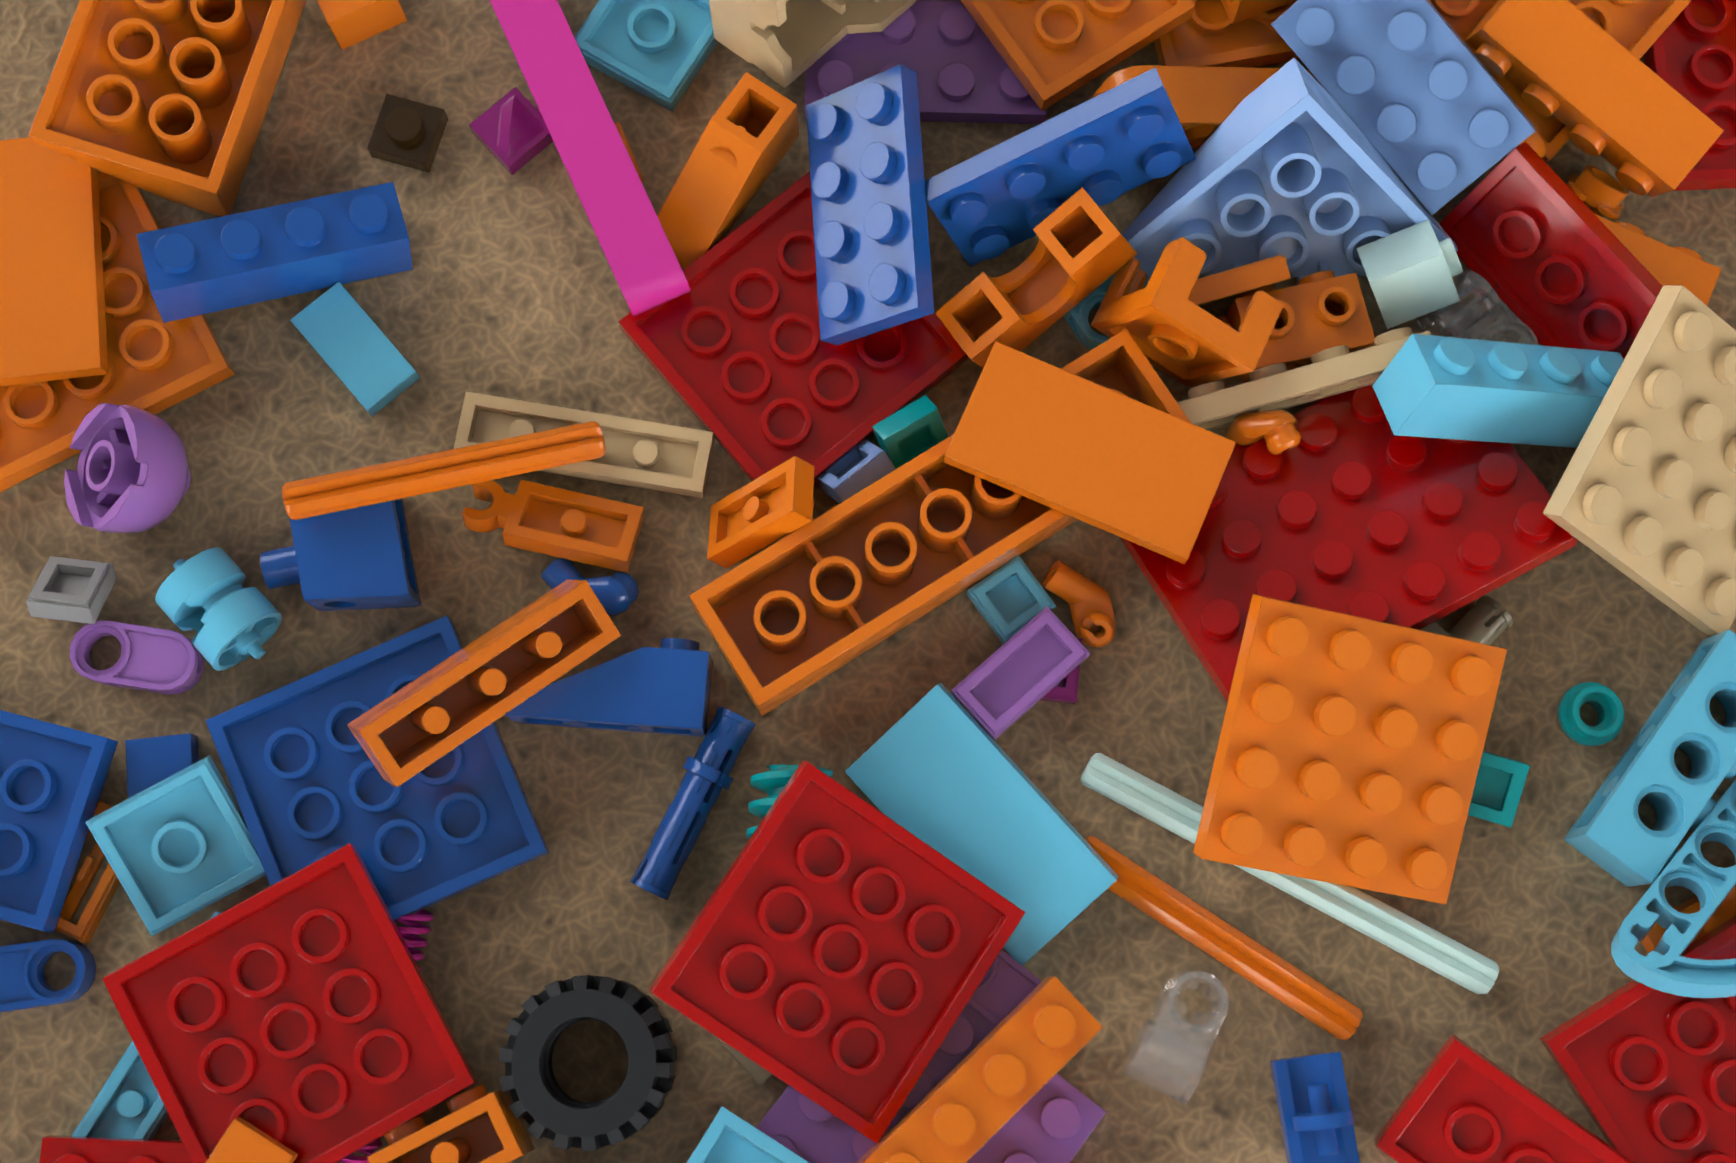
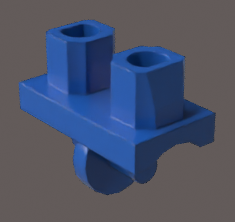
(1315, 1109)

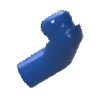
(613, 591)

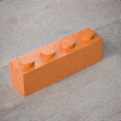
(1595, 91)
(483, 681)
(991, 1080)

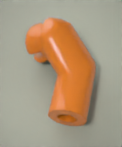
(1272, 425)
(1087, 601)

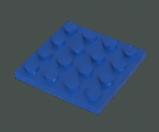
(316, 790)

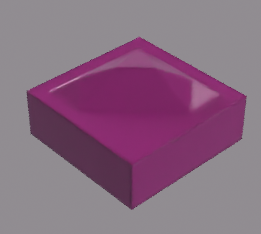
(512, 131)

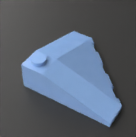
(1282, 181)

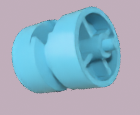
(210, 599)

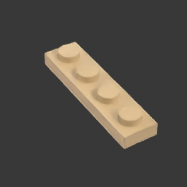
(1276, 388)
(635, 450)

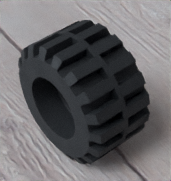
(531, 1075)

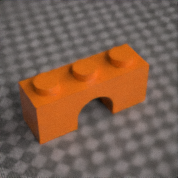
(1072, 259)

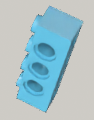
(1610, 824)

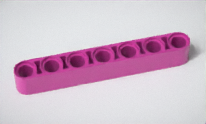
(592, 152)

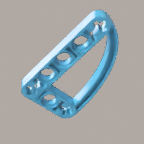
(1665, 967)

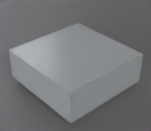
(71, 590)

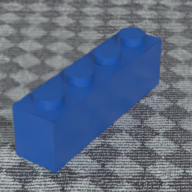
(275, 251)

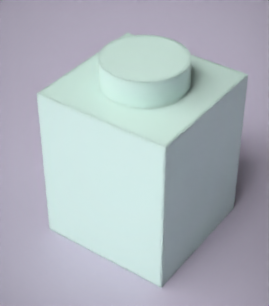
(1411, 273)

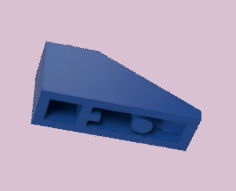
(638, 692)

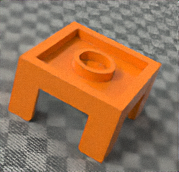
(1176, 331)

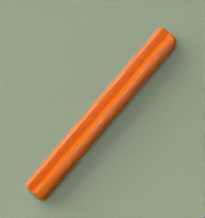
(442, 470)
(1230, 945)

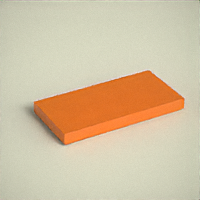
(49, 267)
(1089, 452)

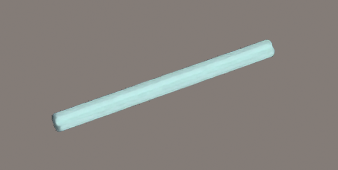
(1338, 901)

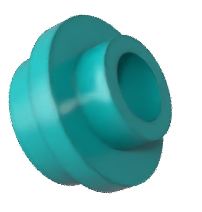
(1605, 702)

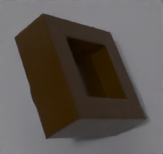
(407, 133)

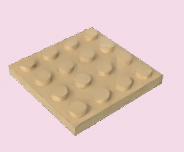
(1660, 464)

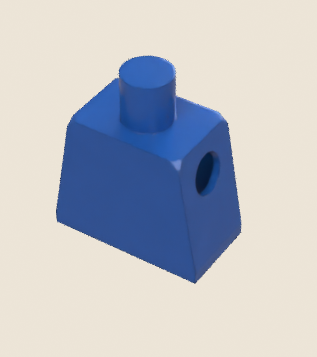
(348, 559)

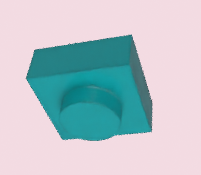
(910, 431)
(1498, 788)

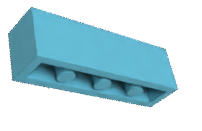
(1494, 390)

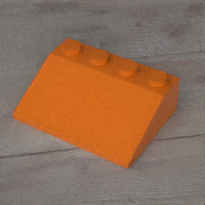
(168, 92)

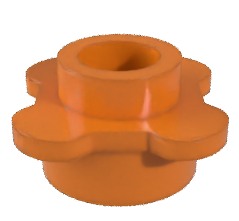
(1599, 191)

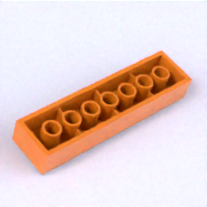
(888, 555)

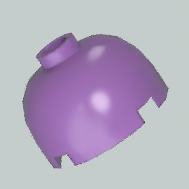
(127, 470)

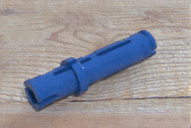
(697, 793)

